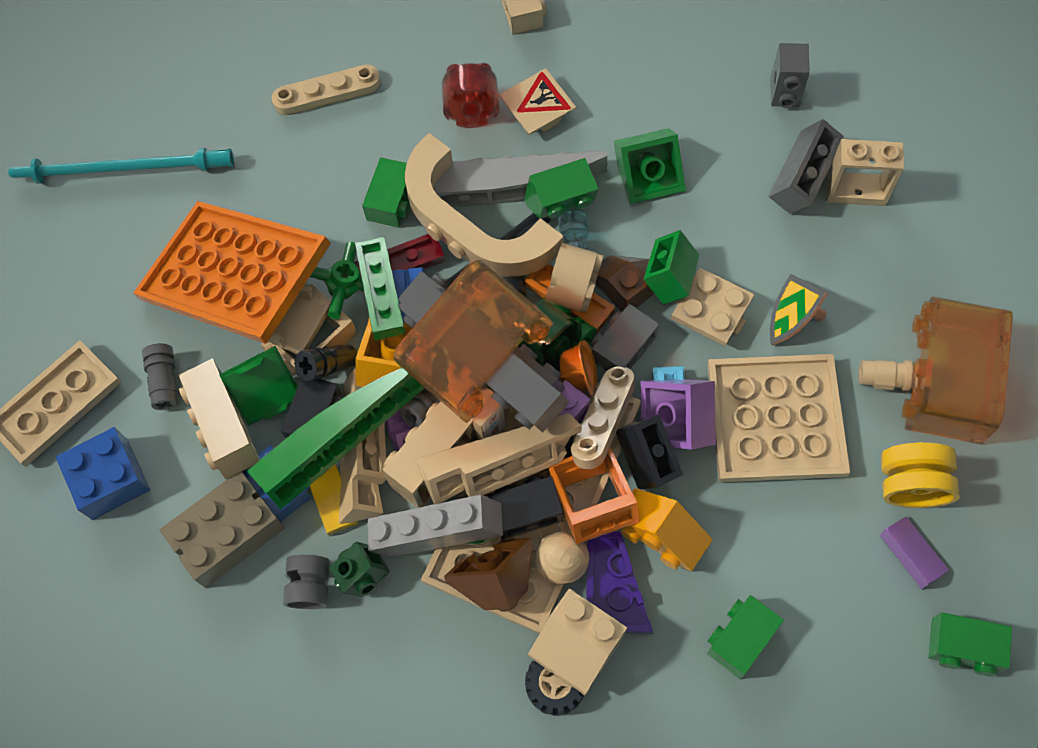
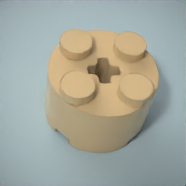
(573, 278)

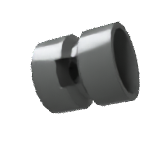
(306, 582)

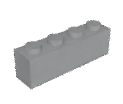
(435, 526)

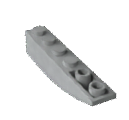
(504, 178)

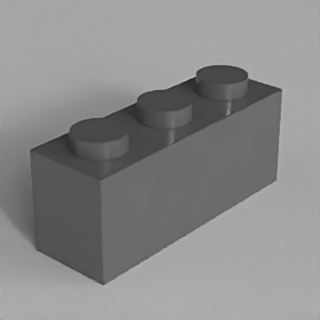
(806, 166)

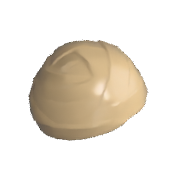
(560, 558)

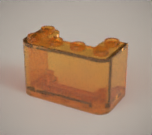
(959, 370)

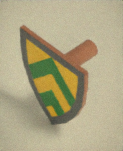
(794, 308)

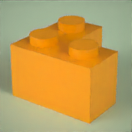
(668, 529)

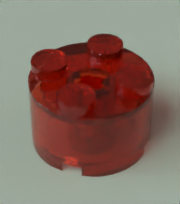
(470, 94)

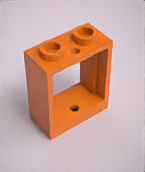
(601, 517)

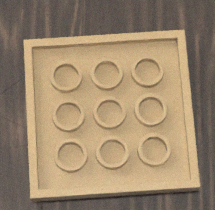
(778, 418)

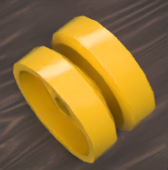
(920, 475)

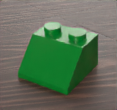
(650, 165)
(561, 189)

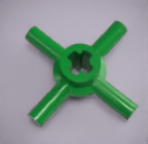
(341, 280)

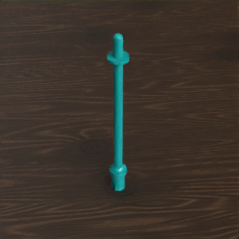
(202, 159)

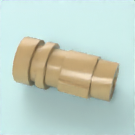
(887, 374)

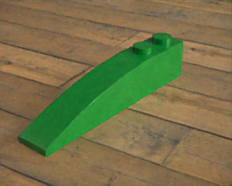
(331, 436)

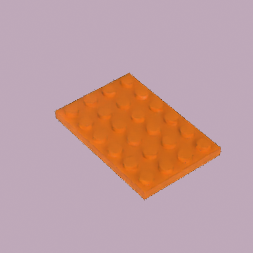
(232, 270)

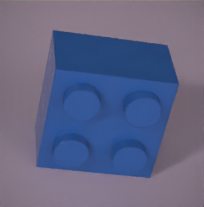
(102, 473)

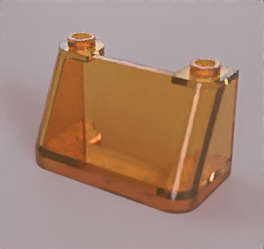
(469, 337)

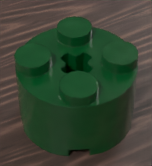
(559, 338)

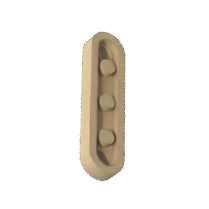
(326, 89)
(603, 417)

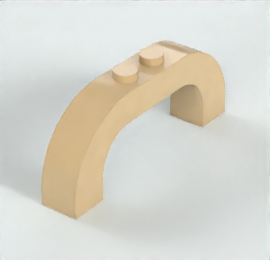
(464, 239)

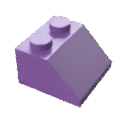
(685, 410)

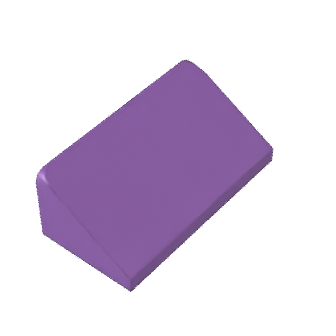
(914, 552)

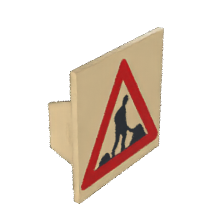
(537, 102)

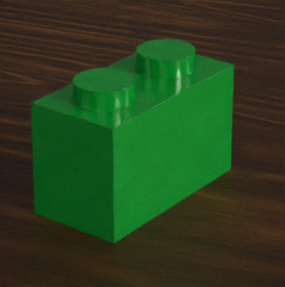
(387, 194)
(671, 267)
(744, 636)
(970, 643)

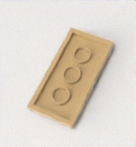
(54, 402)

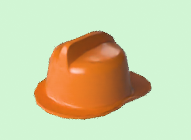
(579, 367)

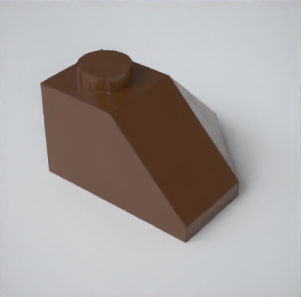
(623, 280)
(495, 577)

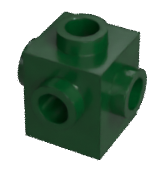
(358, 570)

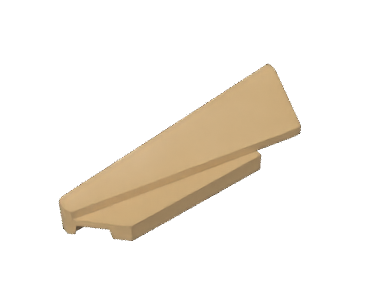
(496, 459)
(362, 472)

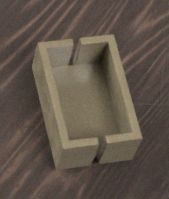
(221, 529)

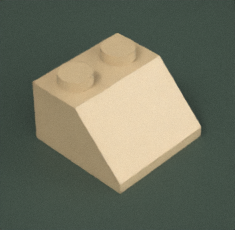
(577, 641)

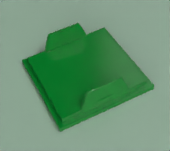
(260, 386)

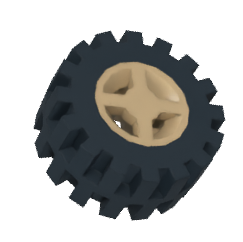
(544, 695)

